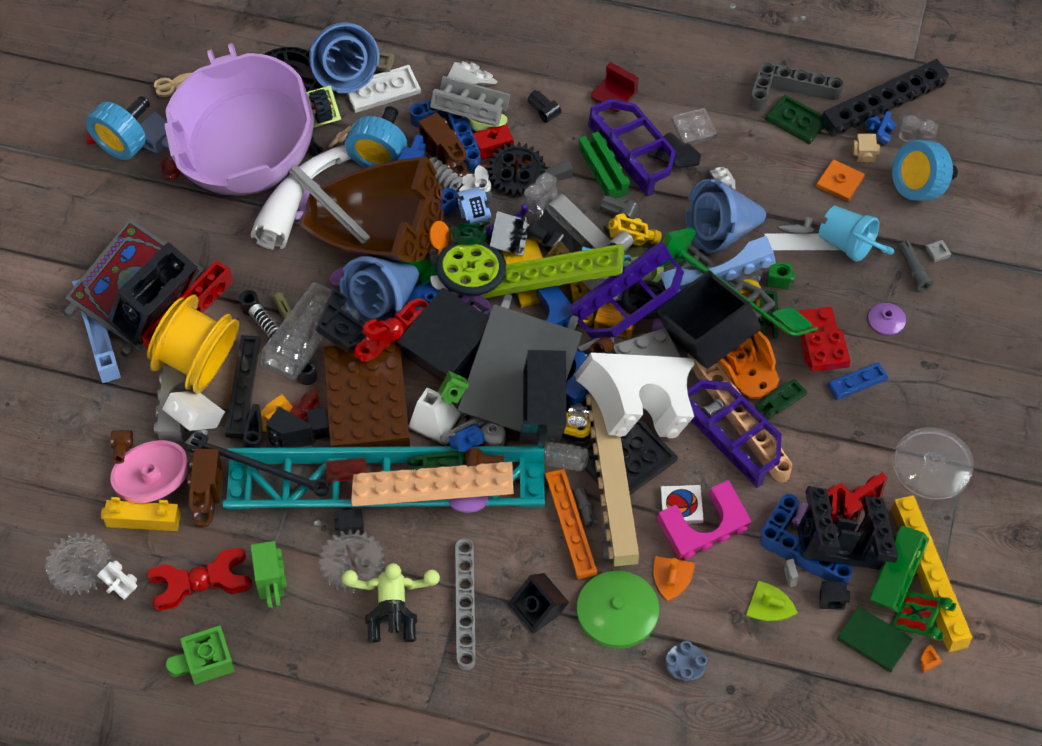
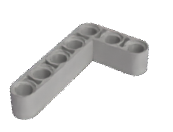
(582, 228)

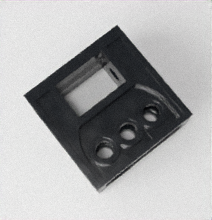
(151, 292)

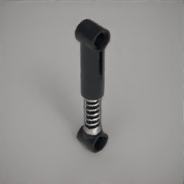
(257, 312)

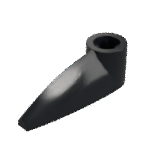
(253, 428)

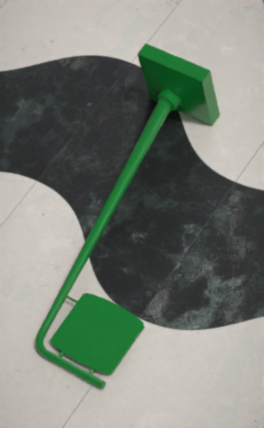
(678, 244)

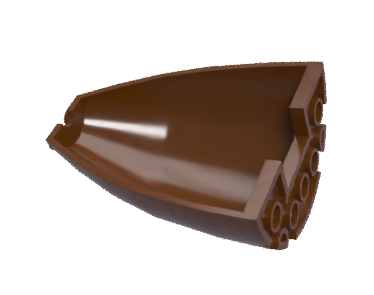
(389, 202)

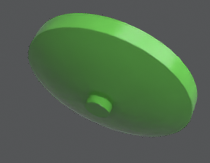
(617, 609)

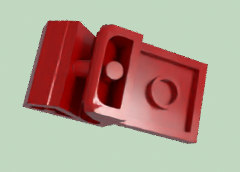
(826, 346)
(851, 503)

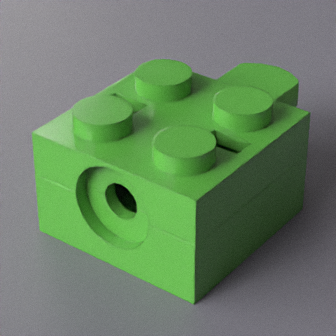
(269, 571)
(203, 656)

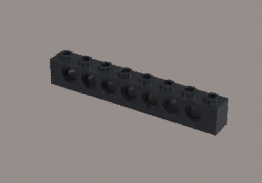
(884, 97)

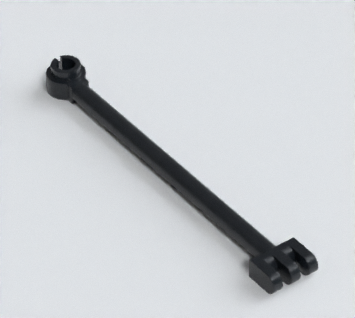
(201, 443)

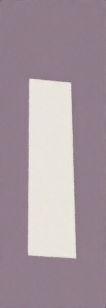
(798, 242)

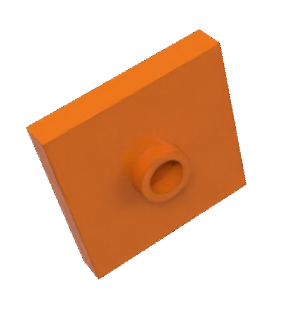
(840, 180)

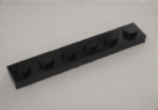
(242, 386)

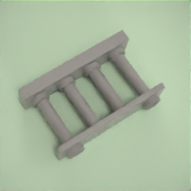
(470, 100)

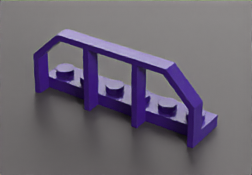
(625, 157)
(617, 284)
(727, 446)

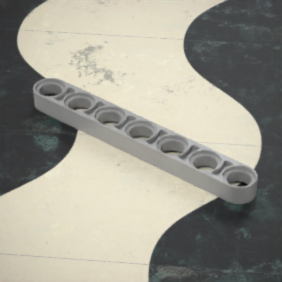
(465, 612)

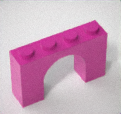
(687, 541)

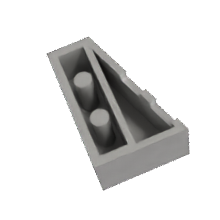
(650, 344)

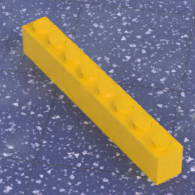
(933, 577)

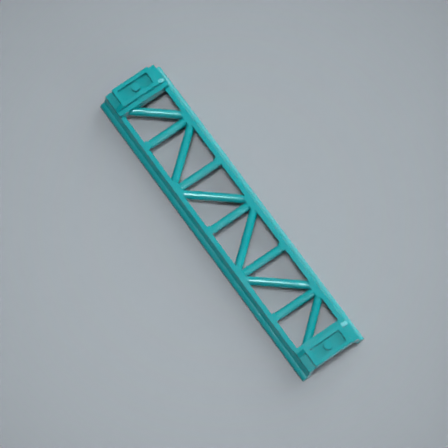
(241, 476)

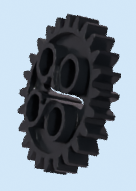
(499, 168)

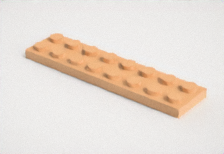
(432, 484)

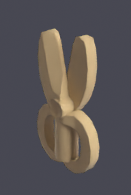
(170, 85)
(340, 137)

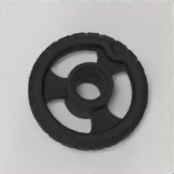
(641, 298)

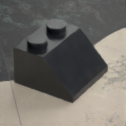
(288, 430)
(538, 602)

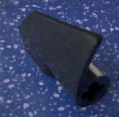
(684, 156)
(549, 232)

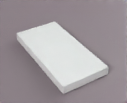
(385, 89)

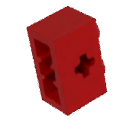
(492, 139)

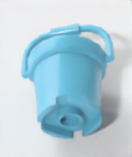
(852, 233)

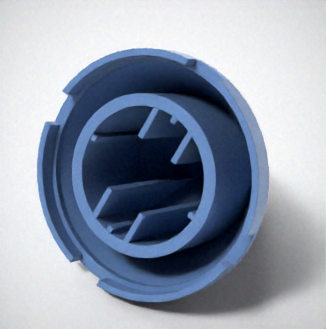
(344, 57)
(720, 215)
(377, 287)

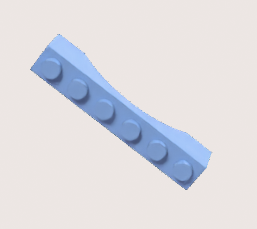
(754, 256)
(101, 348)

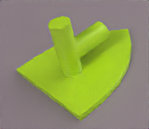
(770, 604)

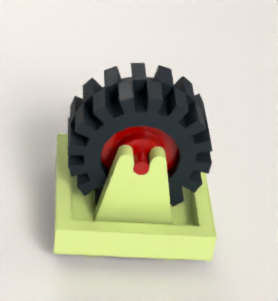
(323, 106)

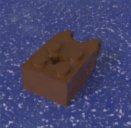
(443, 142)
(205, 483)

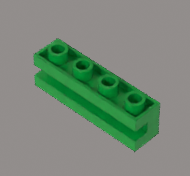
(604, 166)
(897, 577)

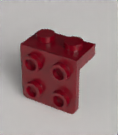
(617, 85)

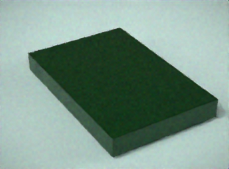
(796, 119)
(874, 639)

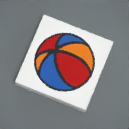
(687, 499)

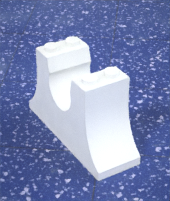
(635, 382)

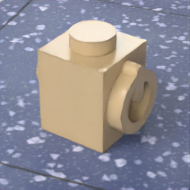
(865, 148)

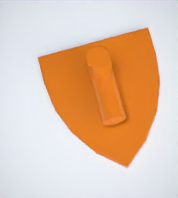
(672, 576)

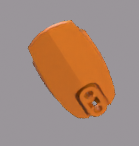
(749, 358)

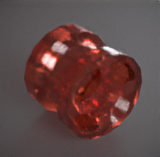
(169, 168)

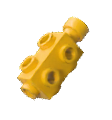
(636, 228)

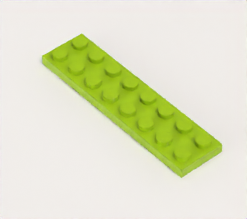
(560, 270)

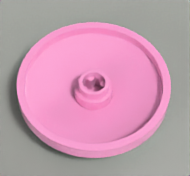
(150, 471)

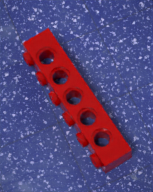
(206, 288)

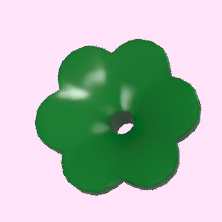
(426, 277)

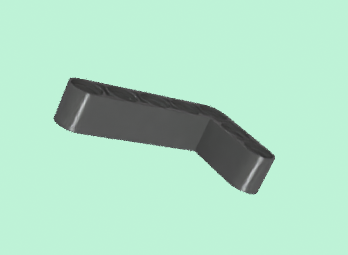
(793, 80)

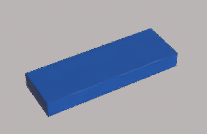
(857, 381)

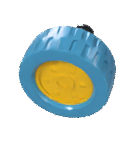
(117, 128)
(375, 139)
(923, 170)

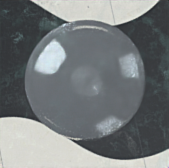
(933, 463)

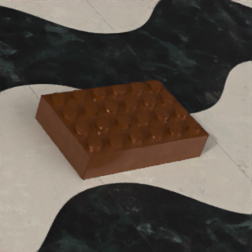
(366, 399)

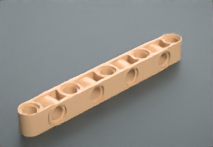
(743, 422)

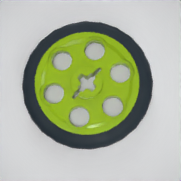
(475, 287)

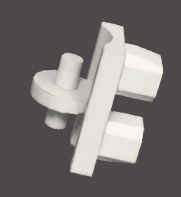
(117, 580)

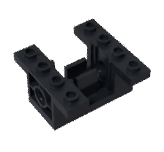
(838, 542)

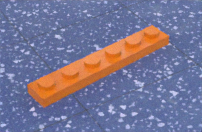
(571, 524)

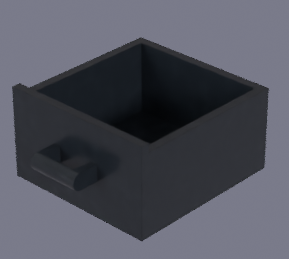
(708, 319)
(445, 335)
(544, 396)

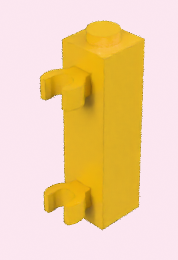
(141, 515)

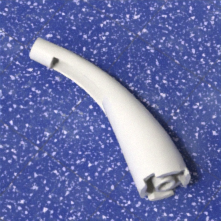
(279, 211)

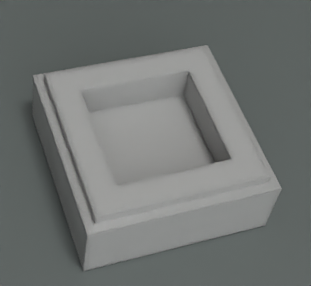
(938, 251)
(791, 573)

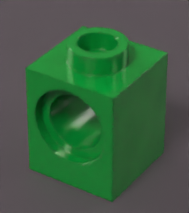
(778, 281)

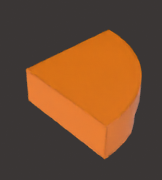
(929, 659)

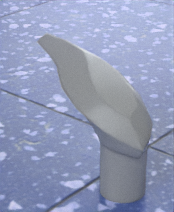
(806, 228)

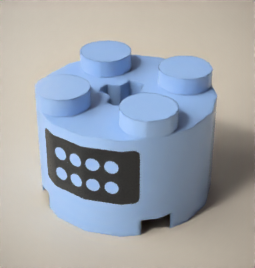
(473, 205)

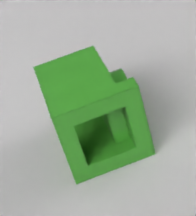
(452, 382)

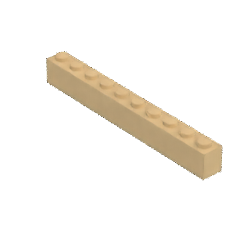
(615, 490)

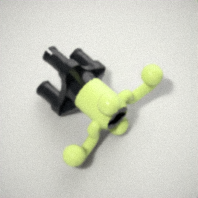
(391, 600)

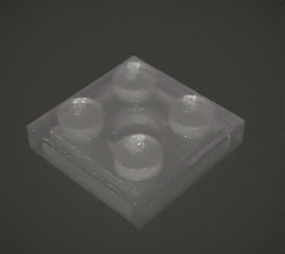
(694, 126)

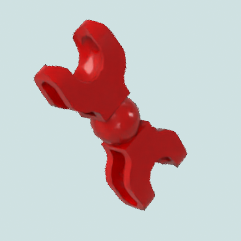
(382, 333)
(199, 579)

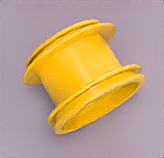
(192, 343)

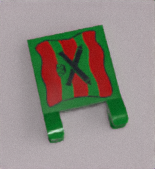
(919, 614)

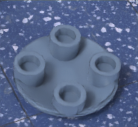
(686, 661)

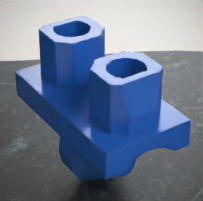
(879, 125)
(467, 437)

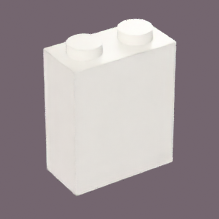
(193, 410)

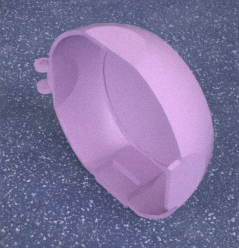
(239, 123)

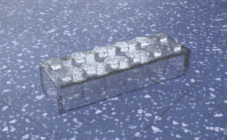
(297, 336)

